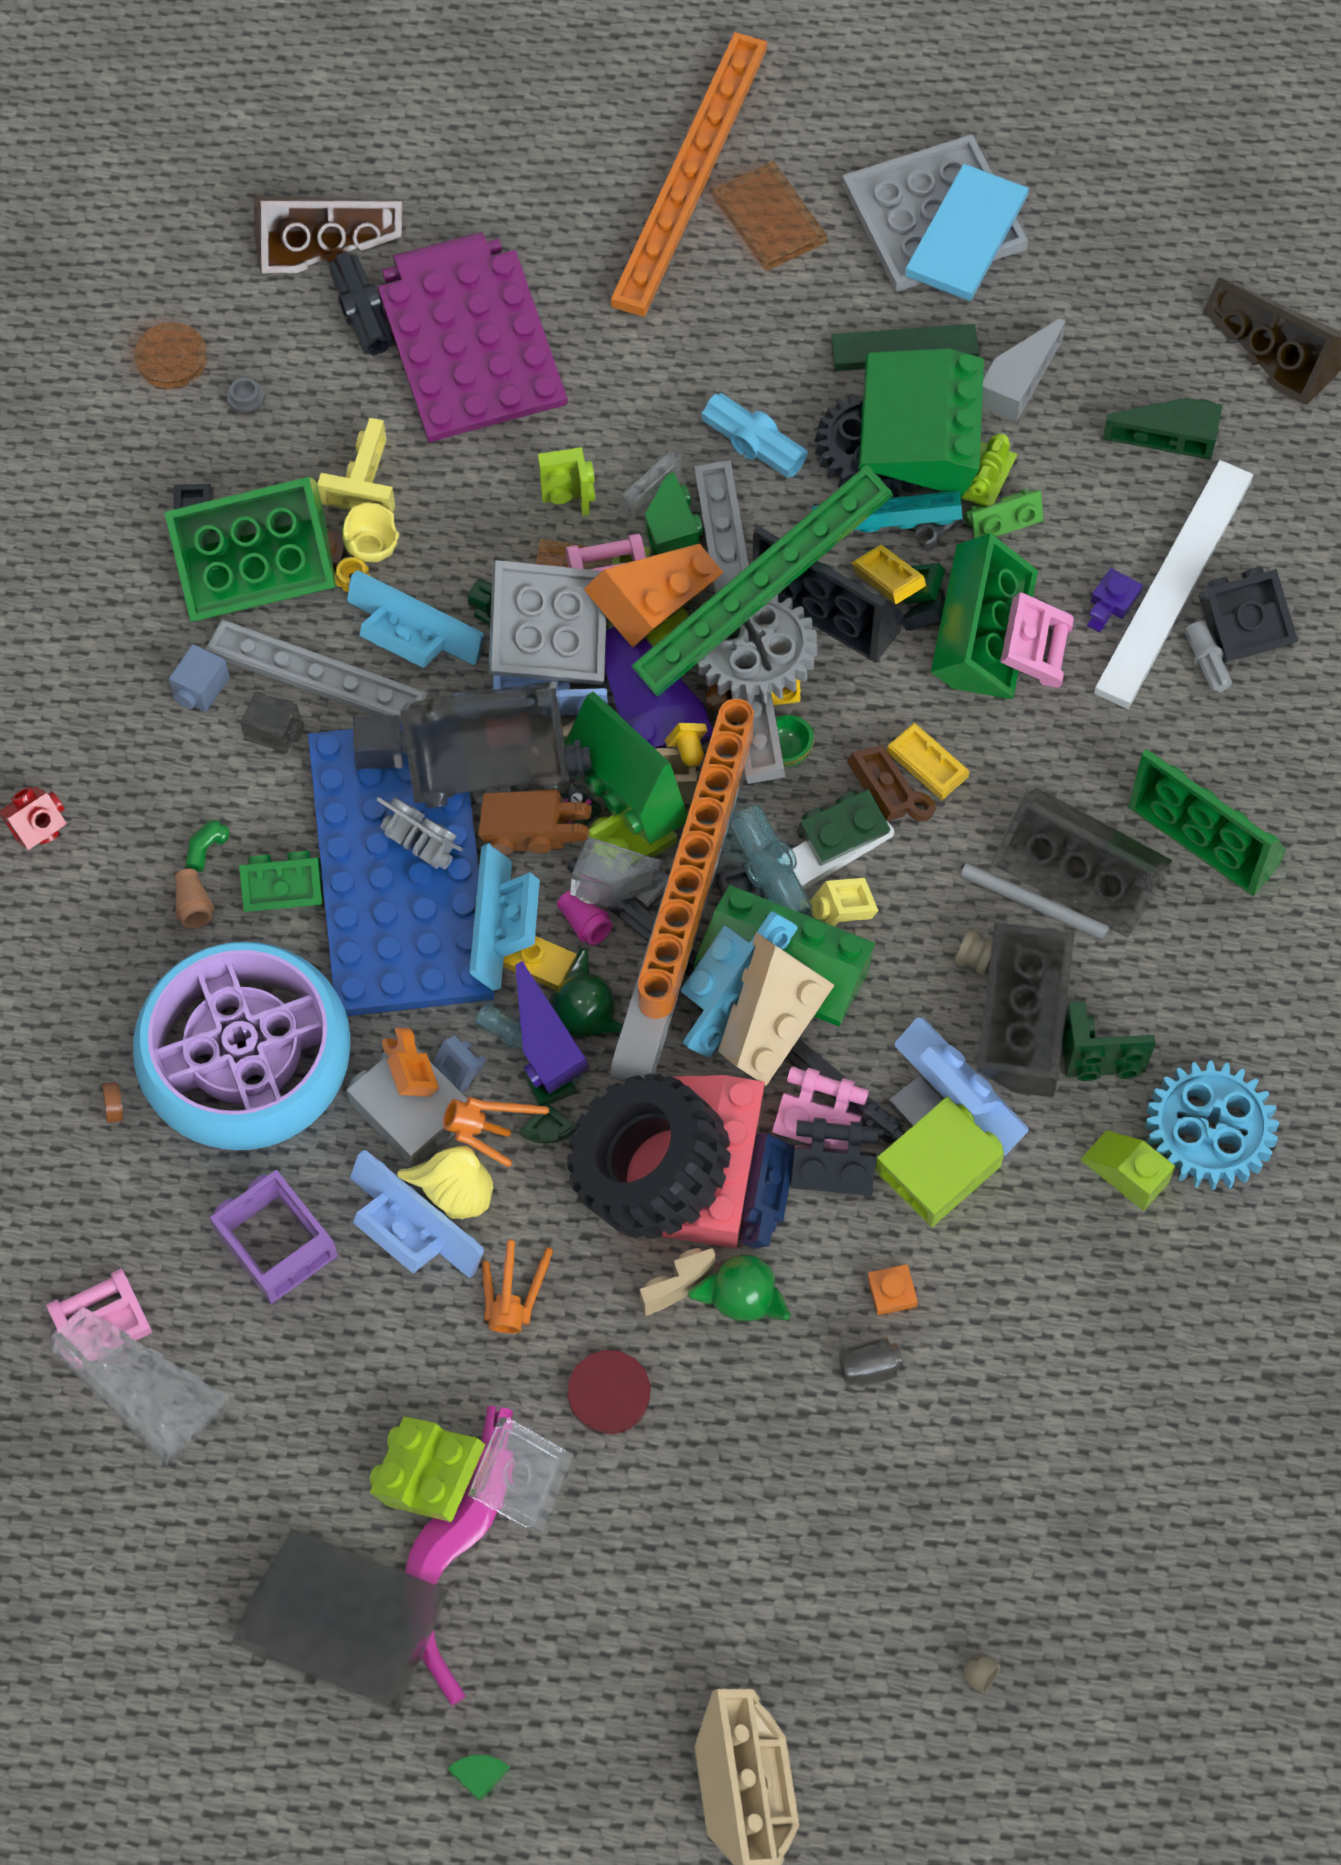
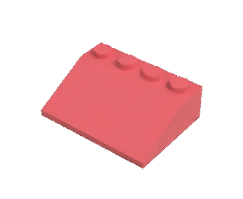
(739, 1106)

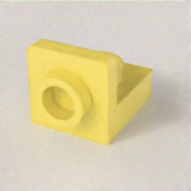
(843, 901)

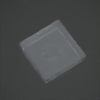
(520, 1474)

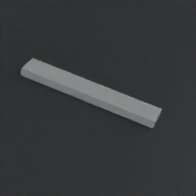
(311, 671)

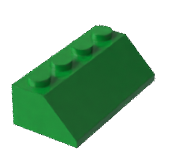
(977, 615)
(627, 772)
(820, 946)

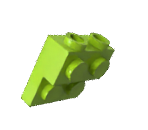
(425, 1469)

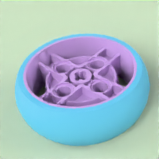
(172, 1069)

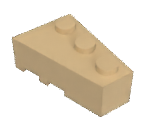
(772, 1010)

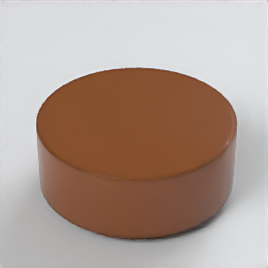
(112, 1102)

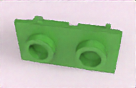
(1008, 515)

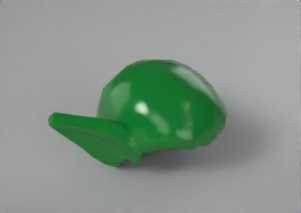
(742, 1290)

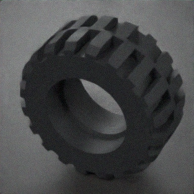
(681, 1181)

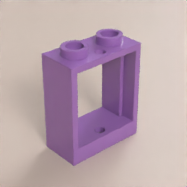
(296, 1266)

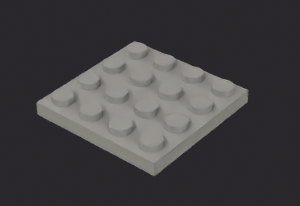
(903, 196)

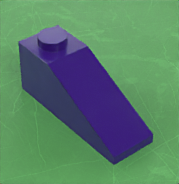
(545, 1040)

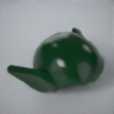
(584, 1001)

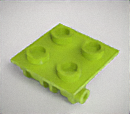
(993, 471)

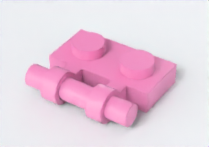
(803, 1108)

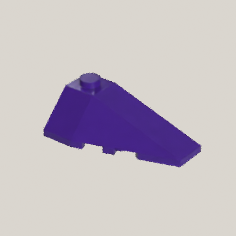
(638, 705)

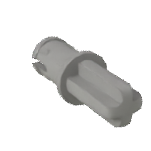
(1208, 656)

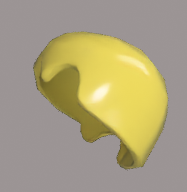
(370, 532)

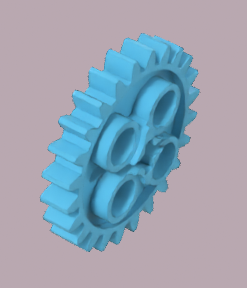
(1204, 1157)

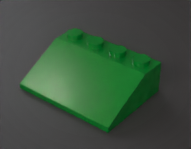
(923, 417)
(251, 548)
(1204, 824)

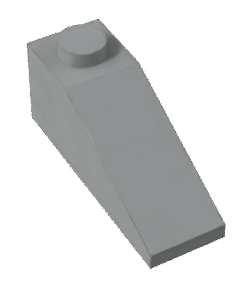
(1019, 370)

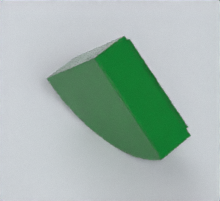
(478, 1773)

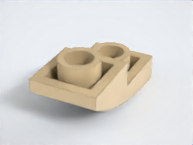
(689, 1271)

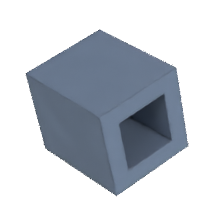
(198, 678)

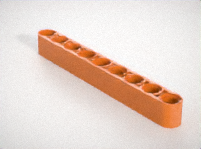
(694, 871)

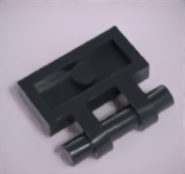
(830, 1168)

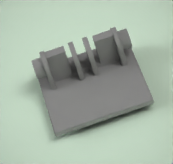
(407, 827)

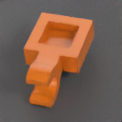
(409, 1068)

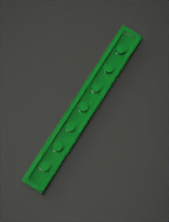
(762, 580)

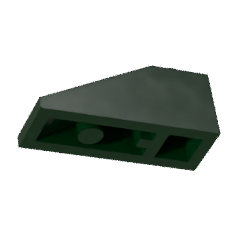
(1173, 426)

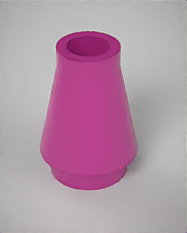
(587, 920)

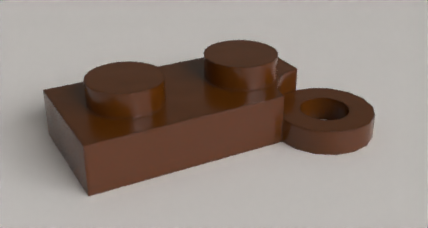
(888, 786)

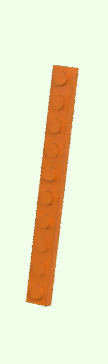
(688, 175)

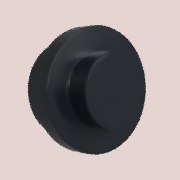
(578, 759)

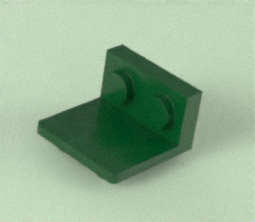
(1092, 1057)

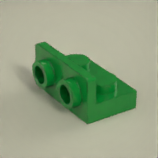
(280, 883)

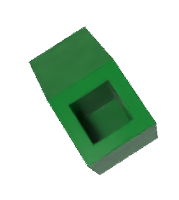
(670, 520)

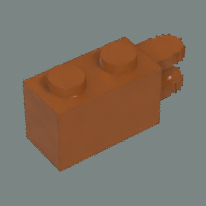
(531, 821)

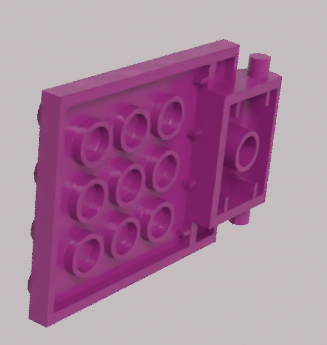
(468, 336)

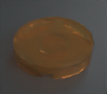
(170, 355)

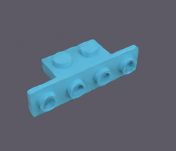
(409, 625)
(503, 916)
(718, 983)

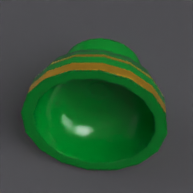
(795, 739)

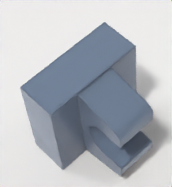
(458, 1062)

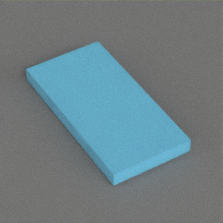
(966, 232)

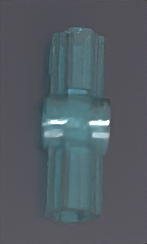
(769, 860)

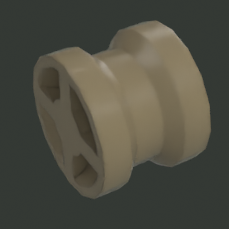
(975, 952)

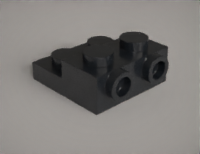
(1248, 614)

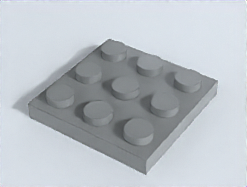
(545, 624)

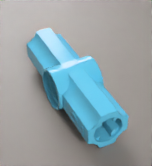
(754, 435)

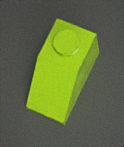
(1130, 1167)

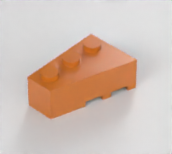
(652, 589)

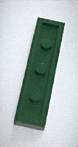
(852, 348)

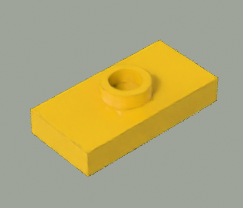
(888, 574)
(928, 761)
(544, 962)

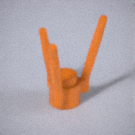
(468, 1120)
(507, 1313)

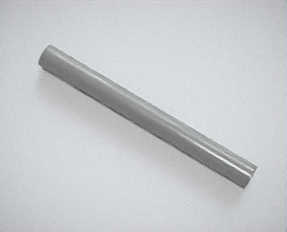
(1034, 901)

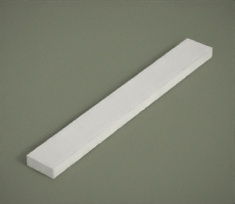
(1173, 585)

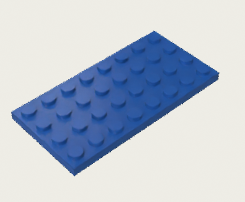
(392, 919)

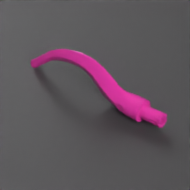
(444, 1541)

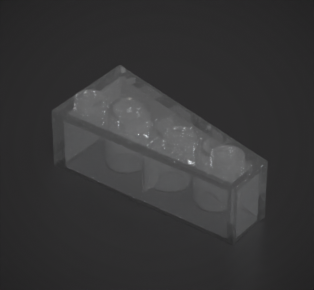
(141, 1387)

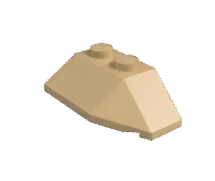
(745, 1779)

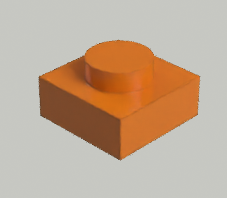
(892, 1289)

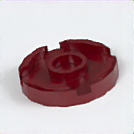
(609, 1391)

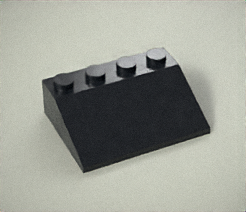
(839, 605)

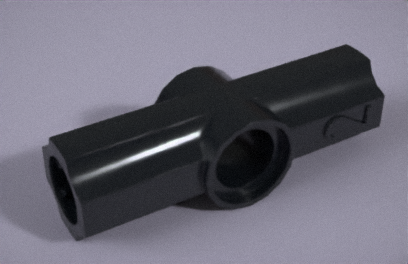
(360, 304)

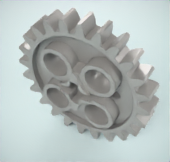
(786, 634)

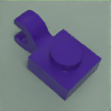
(1112, 596)

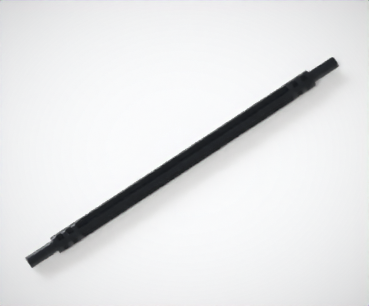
(800, 1055)

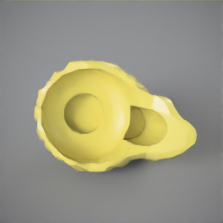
(453, 1182)

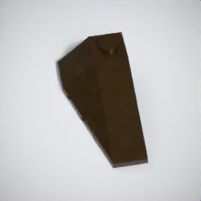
(1289, 346)

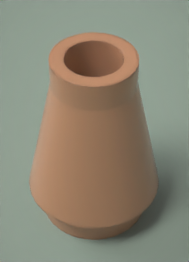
(192, 901)

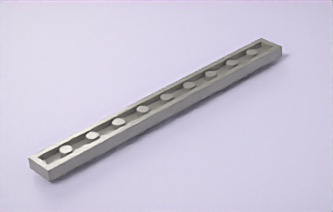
(729, 552)

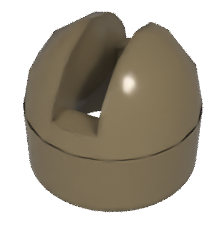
(981, 1672)

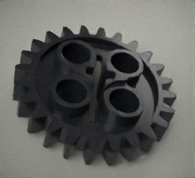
(840, 444)

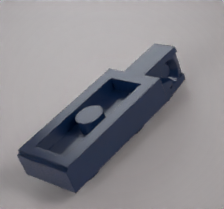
(766, 1189)

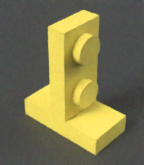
(359, 484)

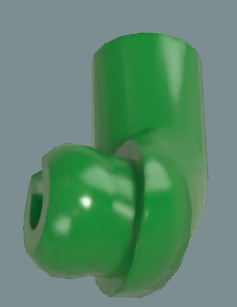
(198, 844)

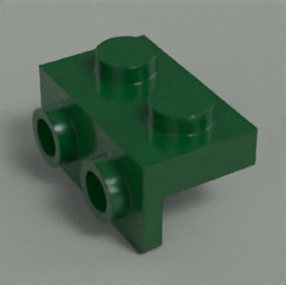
(843, 827)

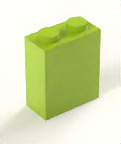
(940, 1161)

